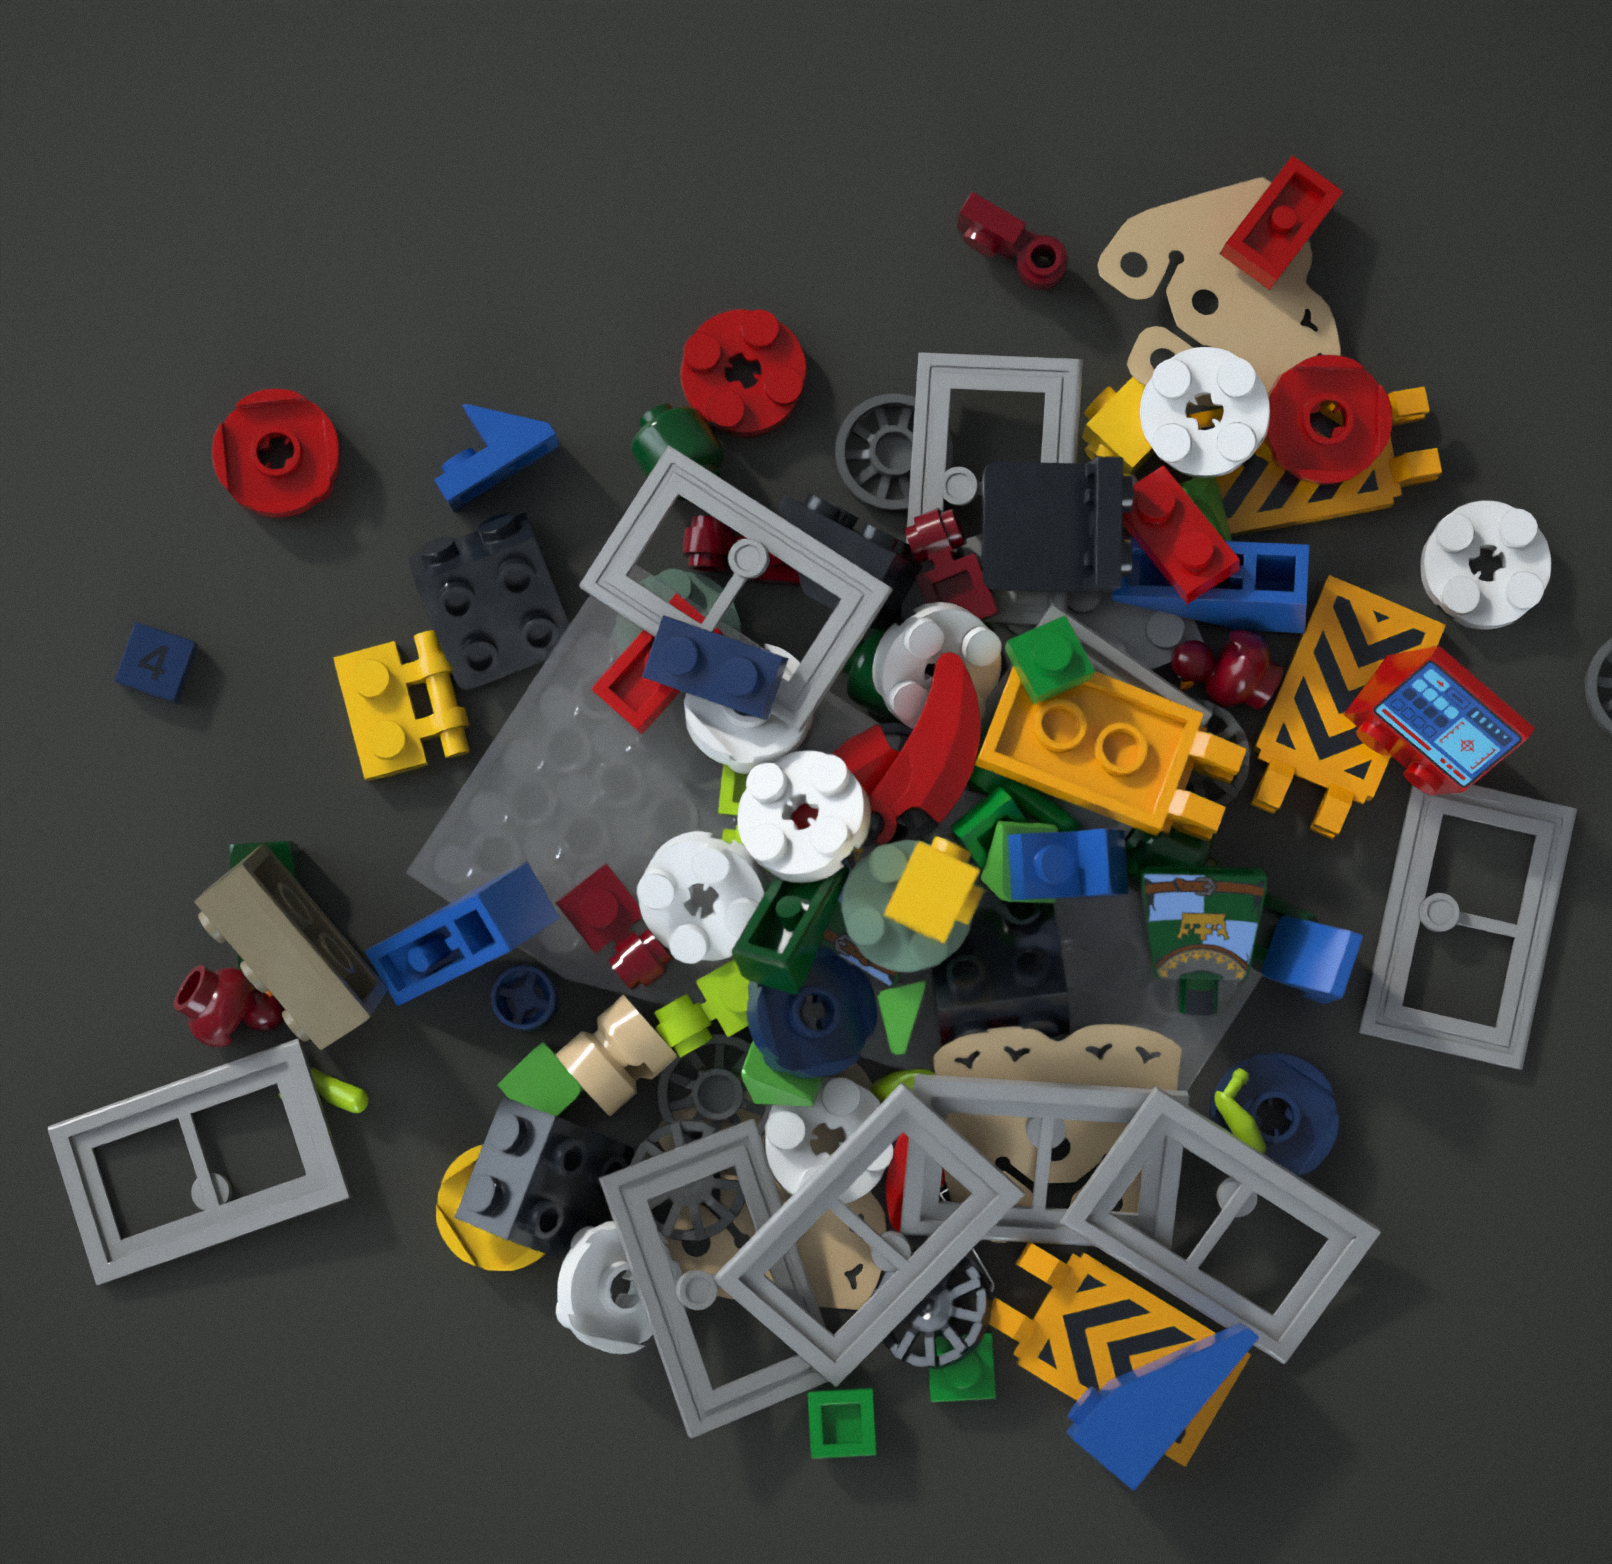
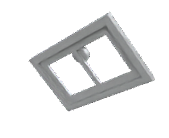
(931, 482)
(749, 558)
(1406, 906)
(1045, 1107)
(1250, 1175)
(221, 1219)
(914, 1275)
(664, 1301)

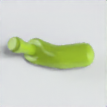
(886, 1085)
(339, 1093)
(1239, 1120)

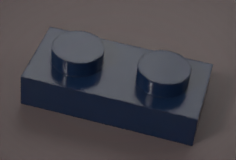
(715, 667)

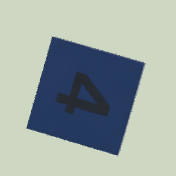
(156, 662)

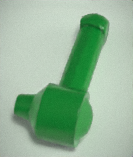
(1026, 798)

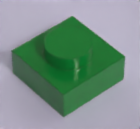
(1049, 659)
(978, 825)
(967, 1379)
(841, 1423)

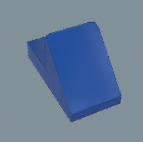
(510, 447)
(1068, 864)
(1311, 958)

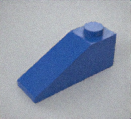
(1261, 596)
(463, 934)
(1147, 1409)

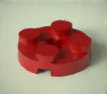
(757, 339)
(249, 430)
(1350, 448)

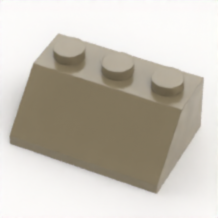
(290, 948)

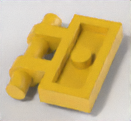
(382, 709)

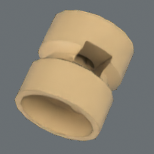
(616, 1055)

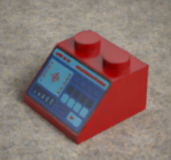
(1435, 720)

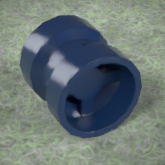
(515, 994)

